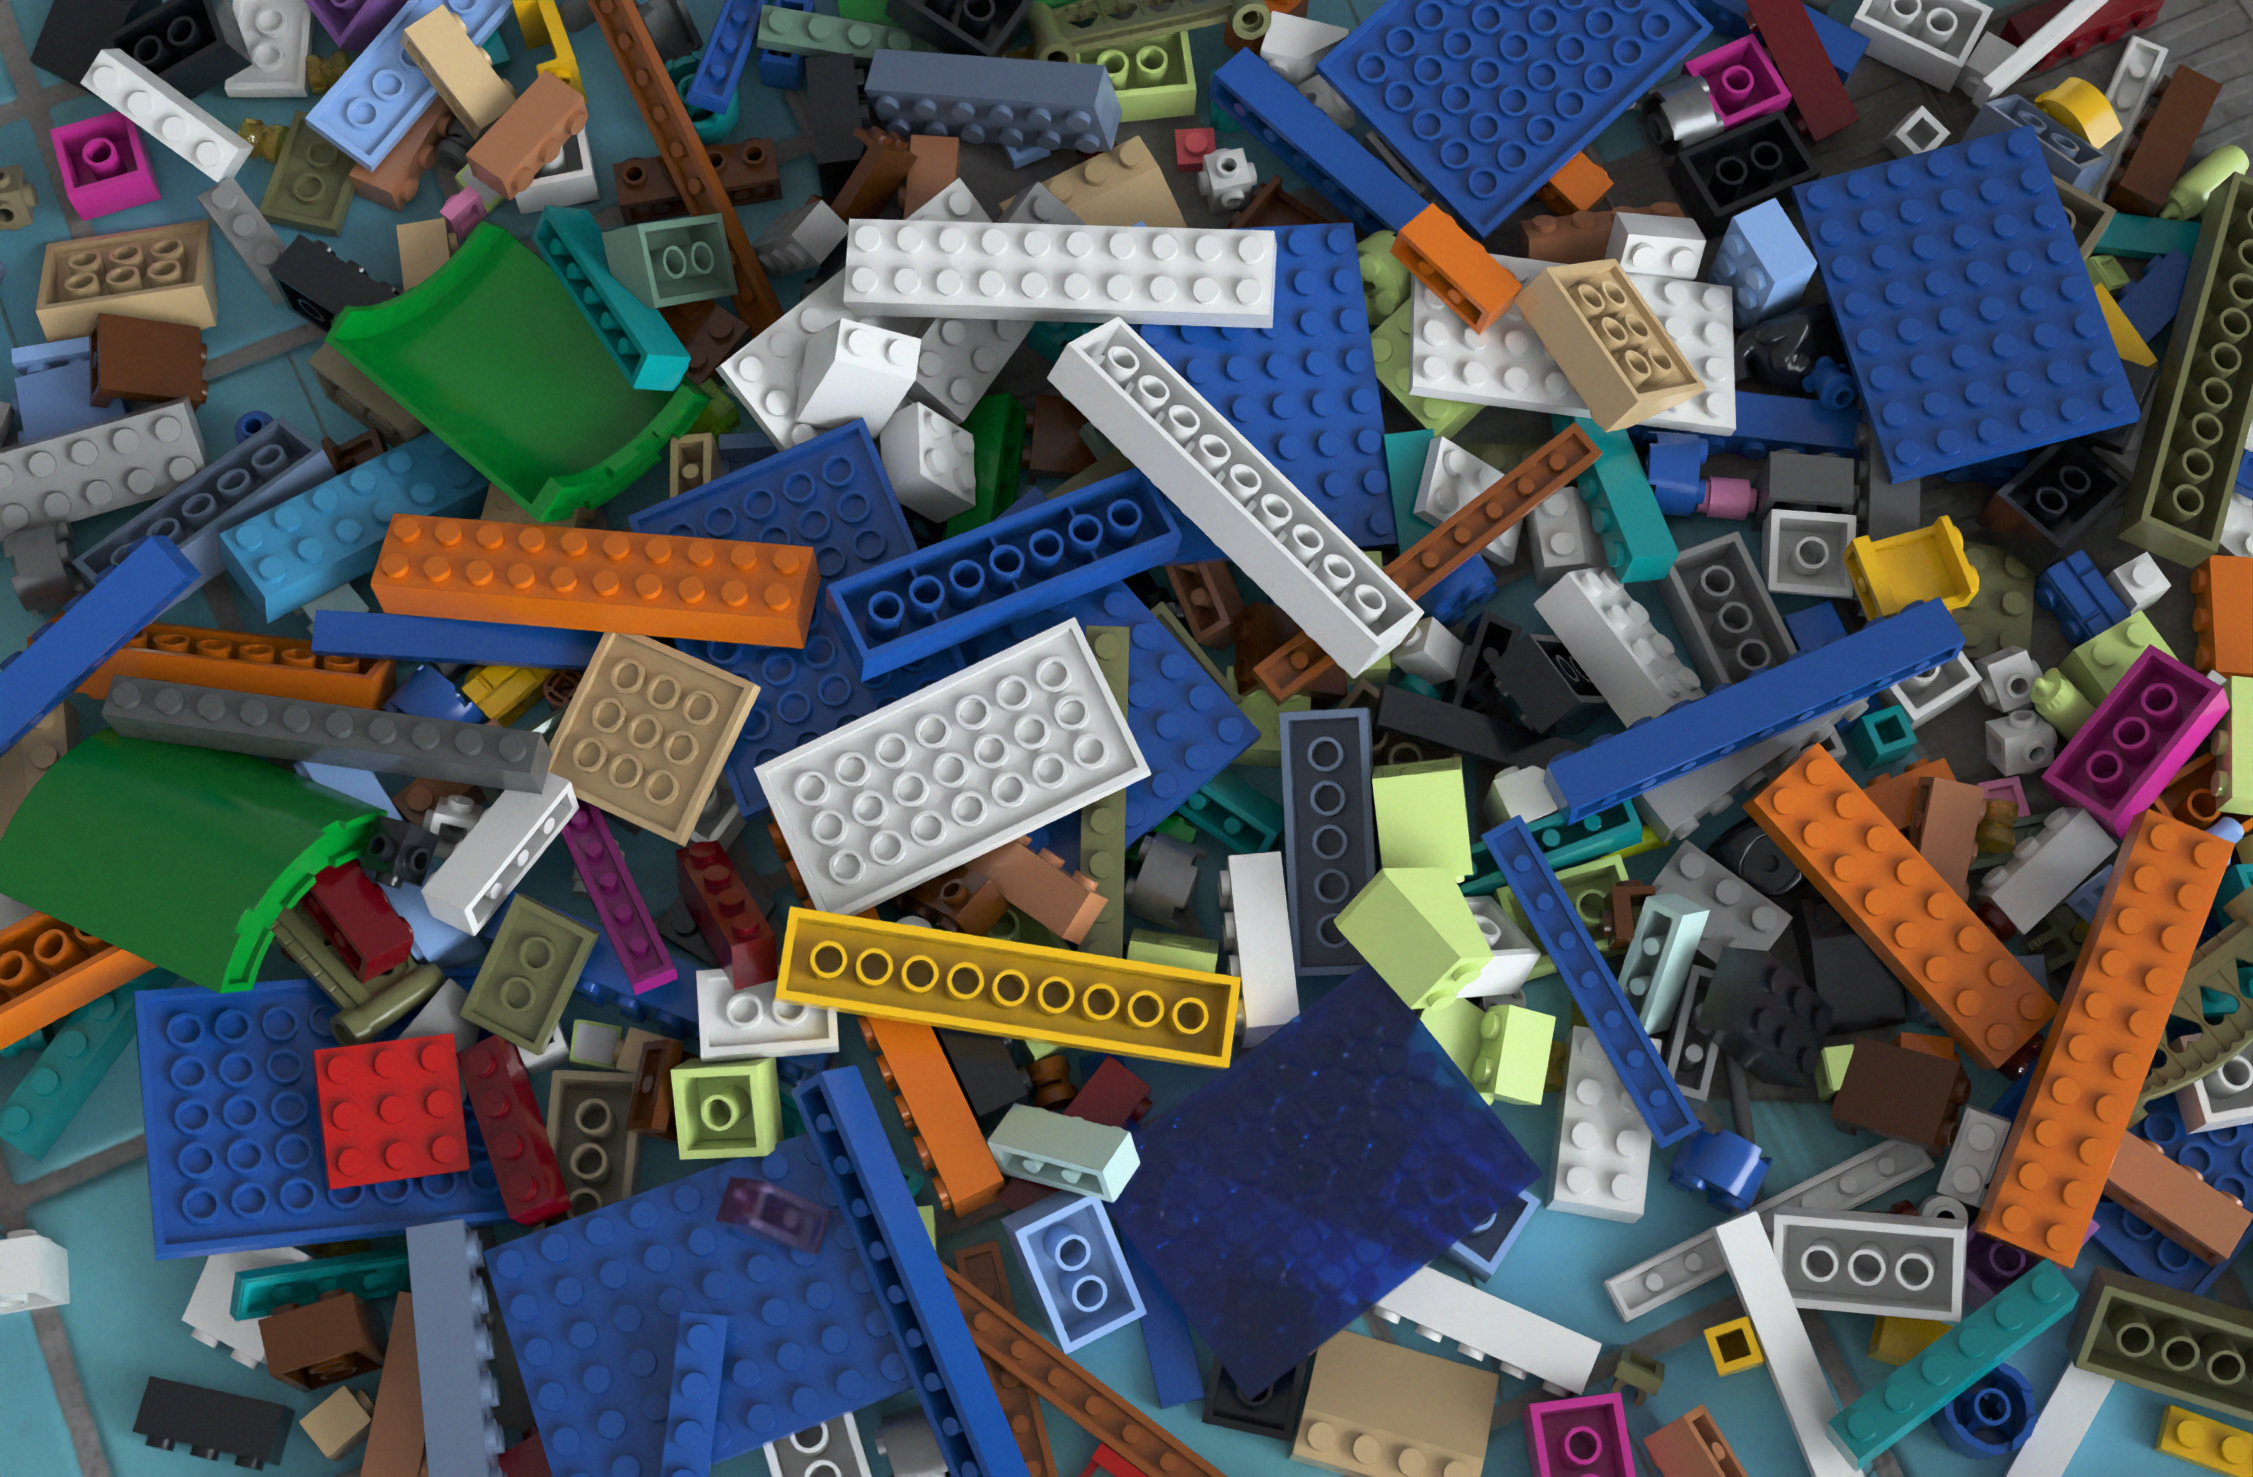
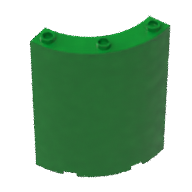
(515, 378)
(177, 850)

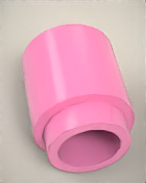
(1728, 498)

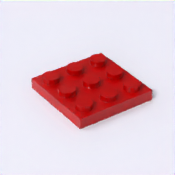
(390, 1111)

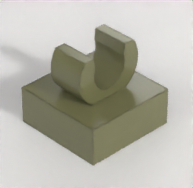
(1638, 1370)

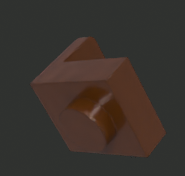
(355, 451)
(1616, 918)

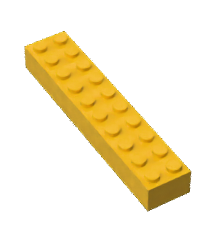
(1007, 989)

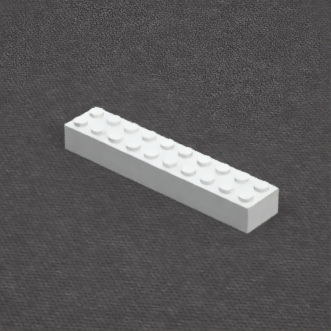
(1061, 272)
(1235, 496)

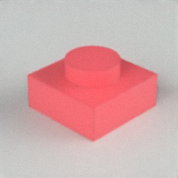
(1192, 146)

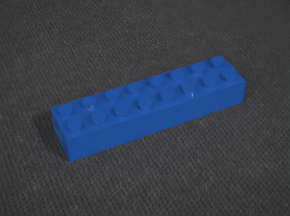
(1001, 572)
(669, 1005)

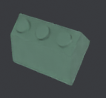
(672, 260)

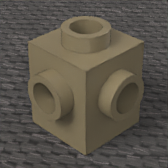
(16, 198)

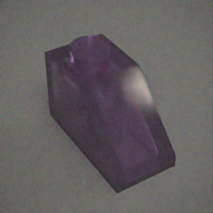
(773, 1215)

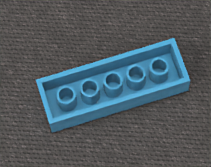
(341, 524)

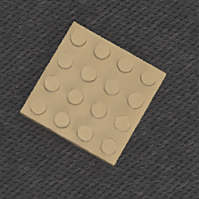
(650, 733)

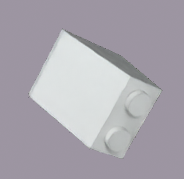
(855, 374)
(212, 1300)

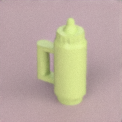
(2192, 189)
(2060, 703)

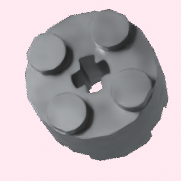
(1677, 116)
(44, 567)
(1165, 879)
(910, 1445)

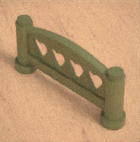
(1059, 40)
(2216, 969)
(366, 1006)

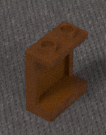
(874, 177)
(1275, 207)
(145, 361)
(1056, 444)
(1262, 631)
(1901, 1095)
(652, 1099)

